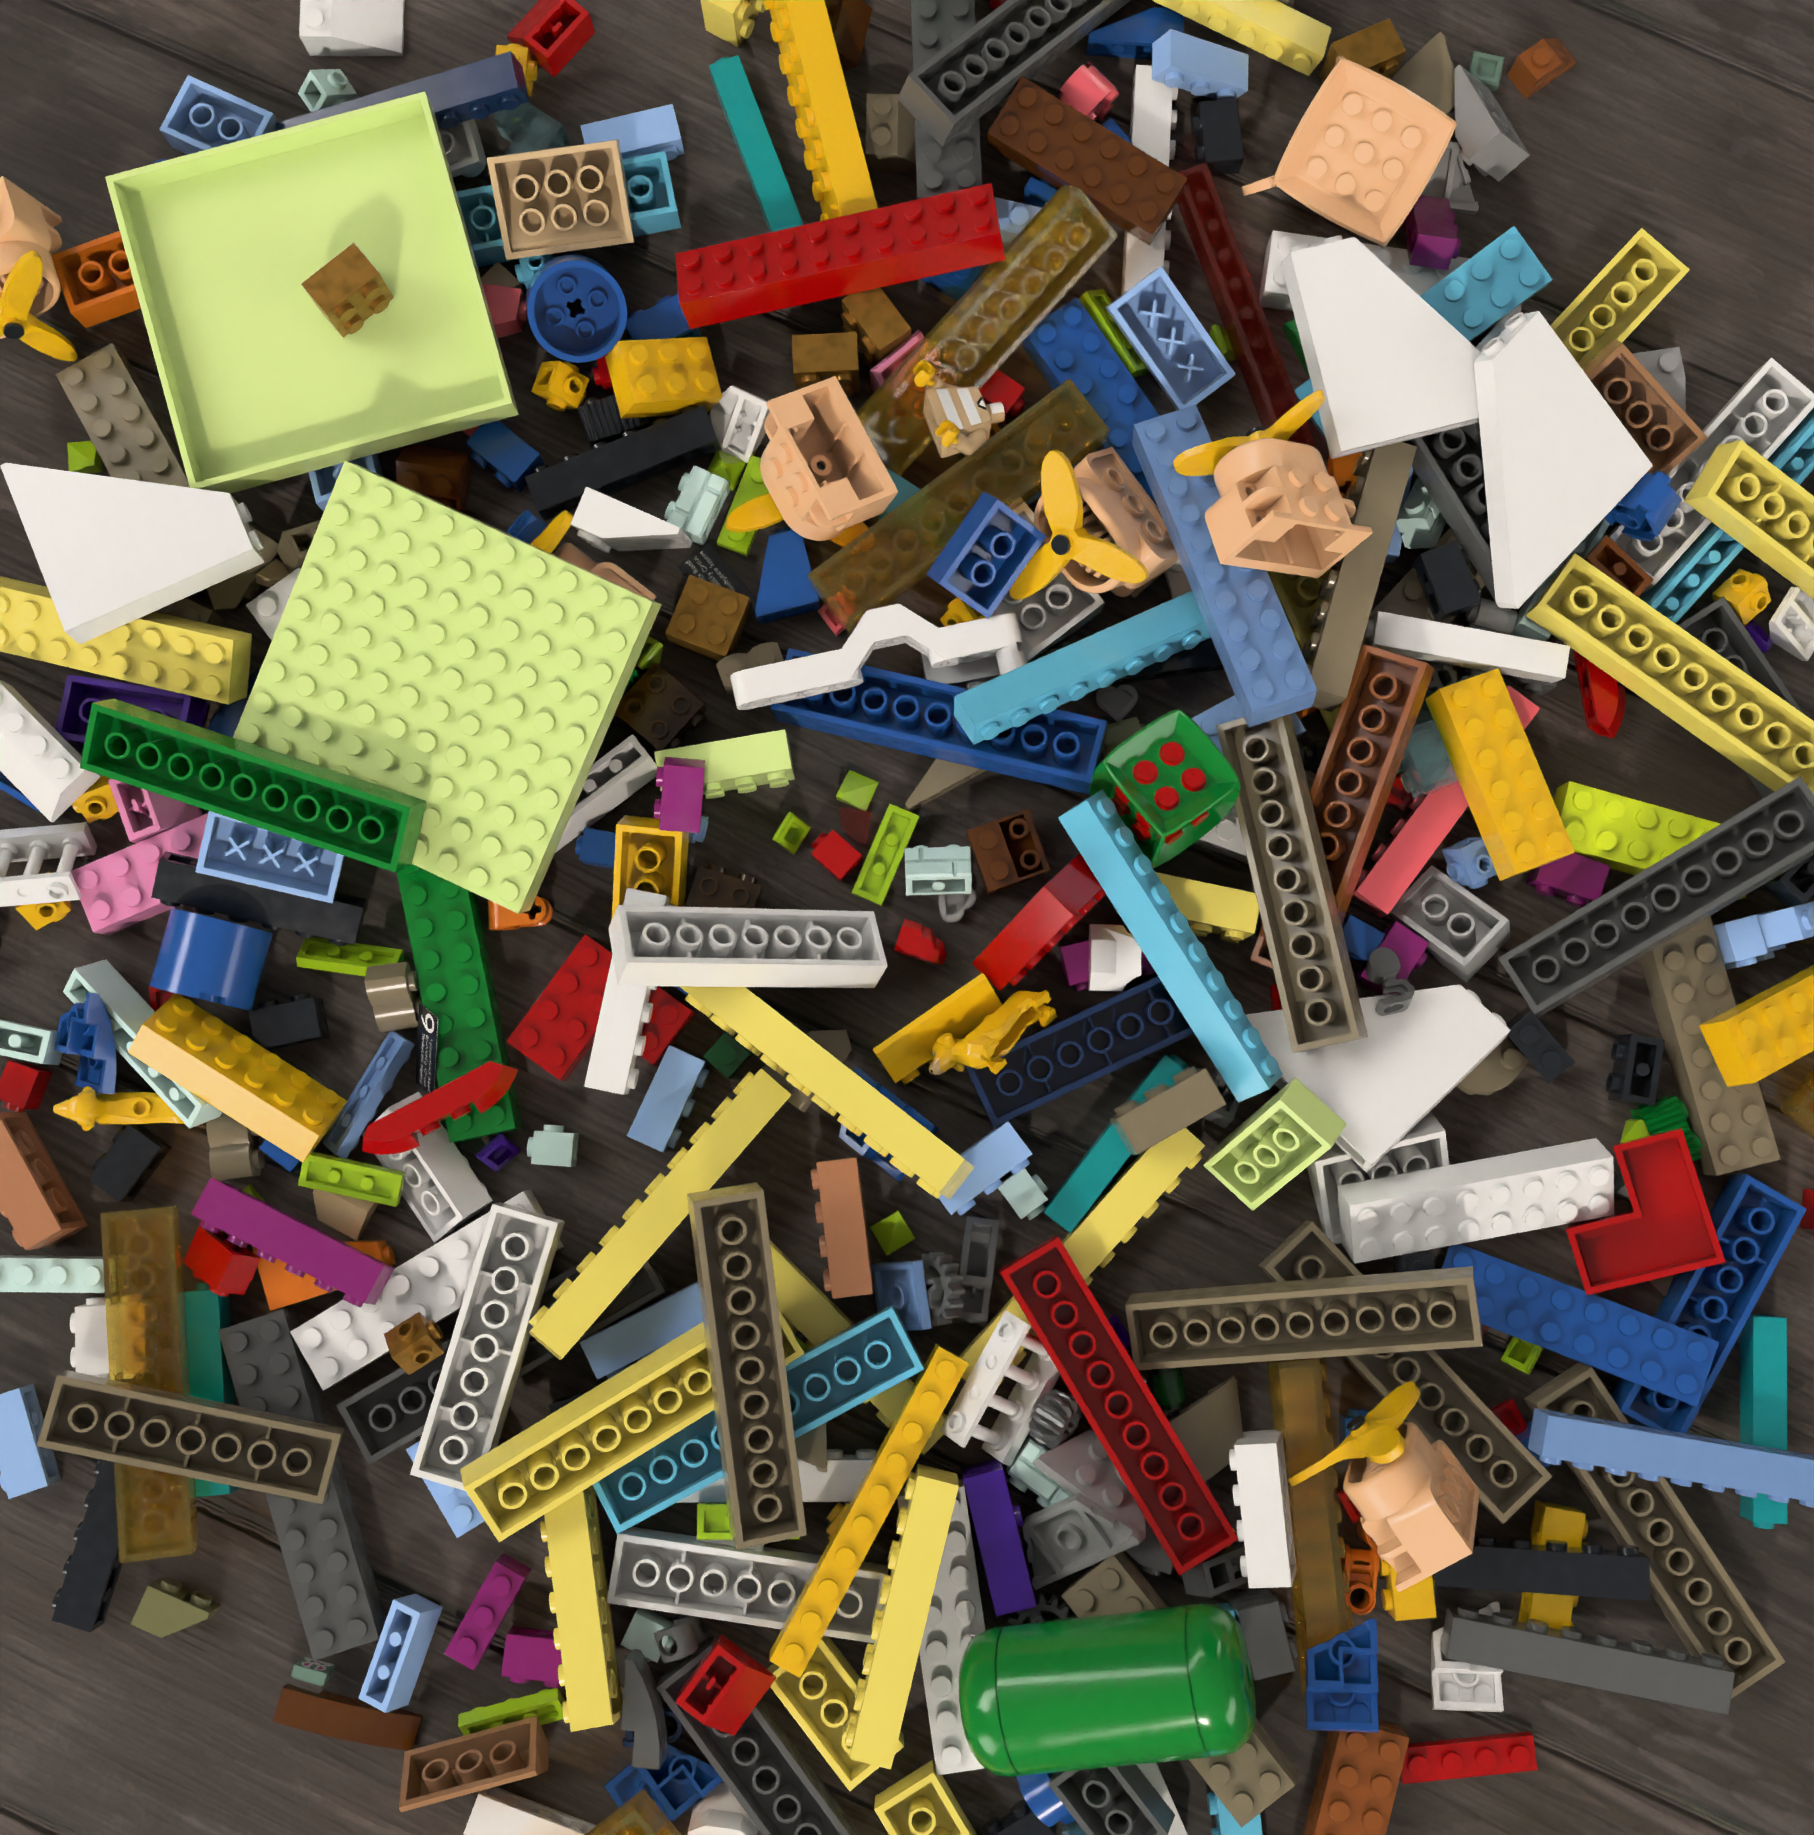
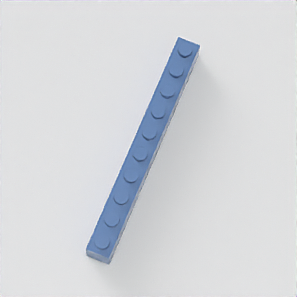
(1672, 1455)

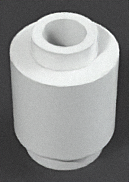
(1491, 616)

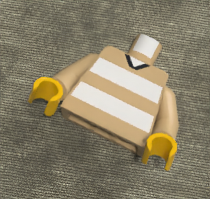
(955, 414)

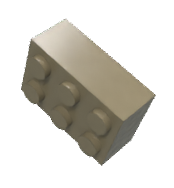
(1166, 1109)

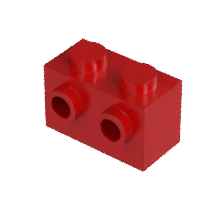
(220, 1262)

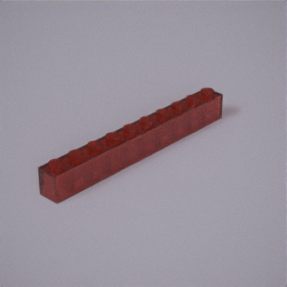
(1237, 301)

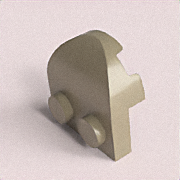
(1495, 1070)

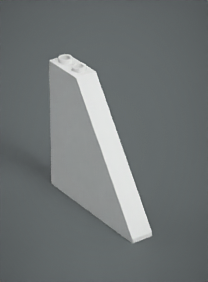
(1376, 350)
(1548, 454)
(127, 544)
(1395, 1073)

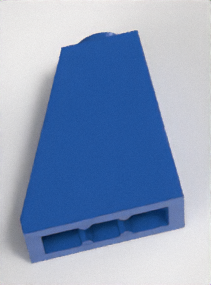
(784, 579)

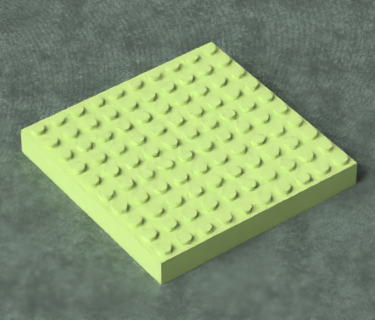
(240, 346)
(449, 674)

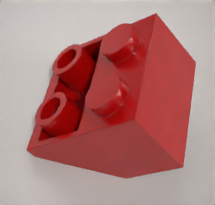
(553, 33)
(725, 1687)

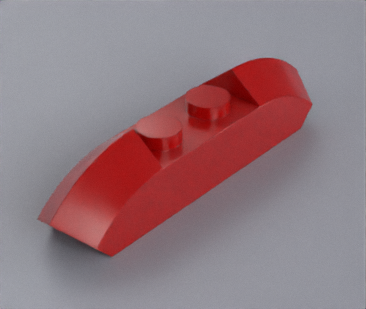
(1601, 698)
(400, 1128)

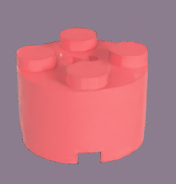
(1089, 92)

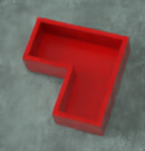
(1039, 924)
(566, 1014)
(1663, 1232)

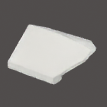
(739, 422)
(1794, 624)

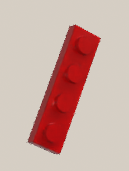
(1469, 1757)

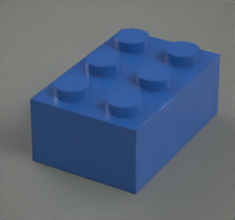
(986, 554)

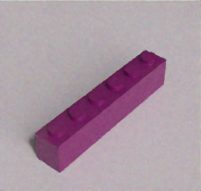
(293, 1242)

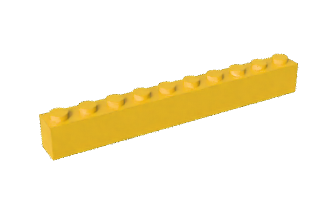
(867, 1511)

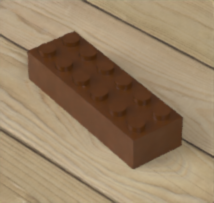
(1078, 152)

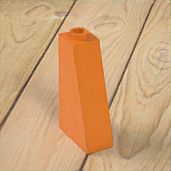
(287, 1289)

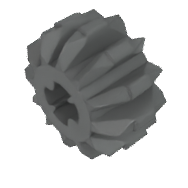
(1055, 1419)

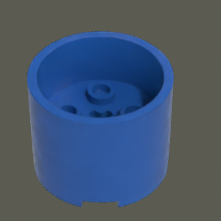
(586, 333)
(211, 959)

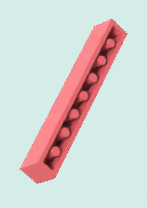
(1418, 836)

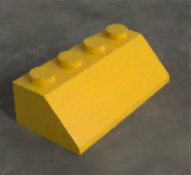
(956, 1015)

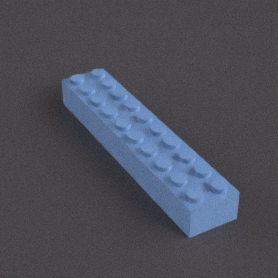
(1234, 601)

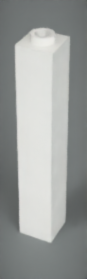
(1467, 647)

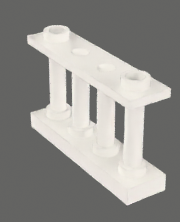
(34, 846)
(978, 1392)

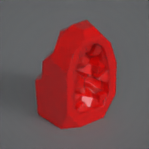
(920, 943)

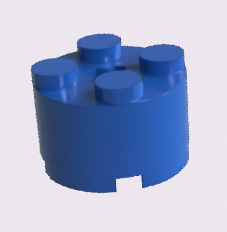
(1646, 507)

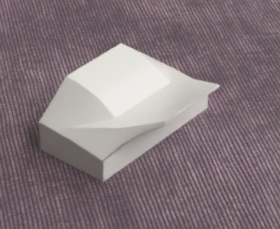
(1112, 958)
(720, 1815)

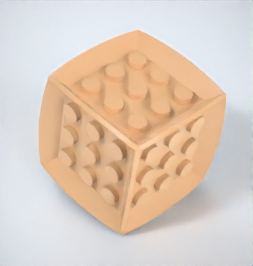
(1362, 152)

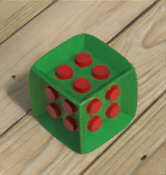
(1168, 785)

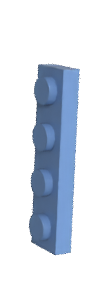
(368, 1094)

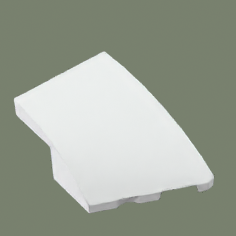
(1463, 1684)

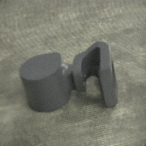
(1383, 970)
(687, 1634)

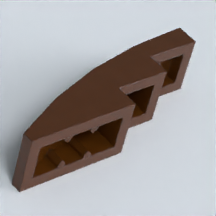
(346, 1718)

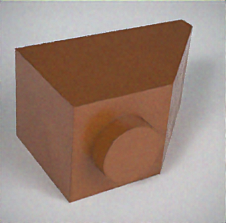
(1540, 65)
(1618, 566)

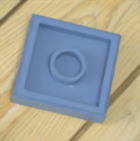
(905, 1288)

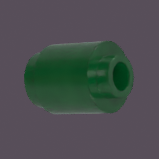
(1168, 1387)

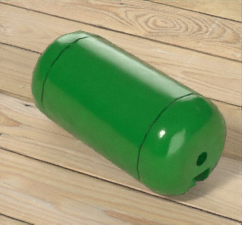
(1107, 1691)

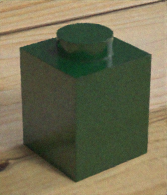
(728, 1055)

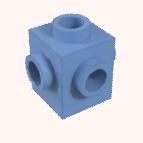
(1469, 862)

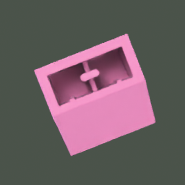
(148, 812)

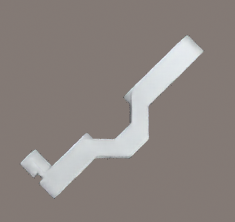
(876, 630)

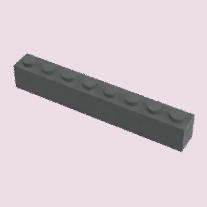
(1587, 1659)

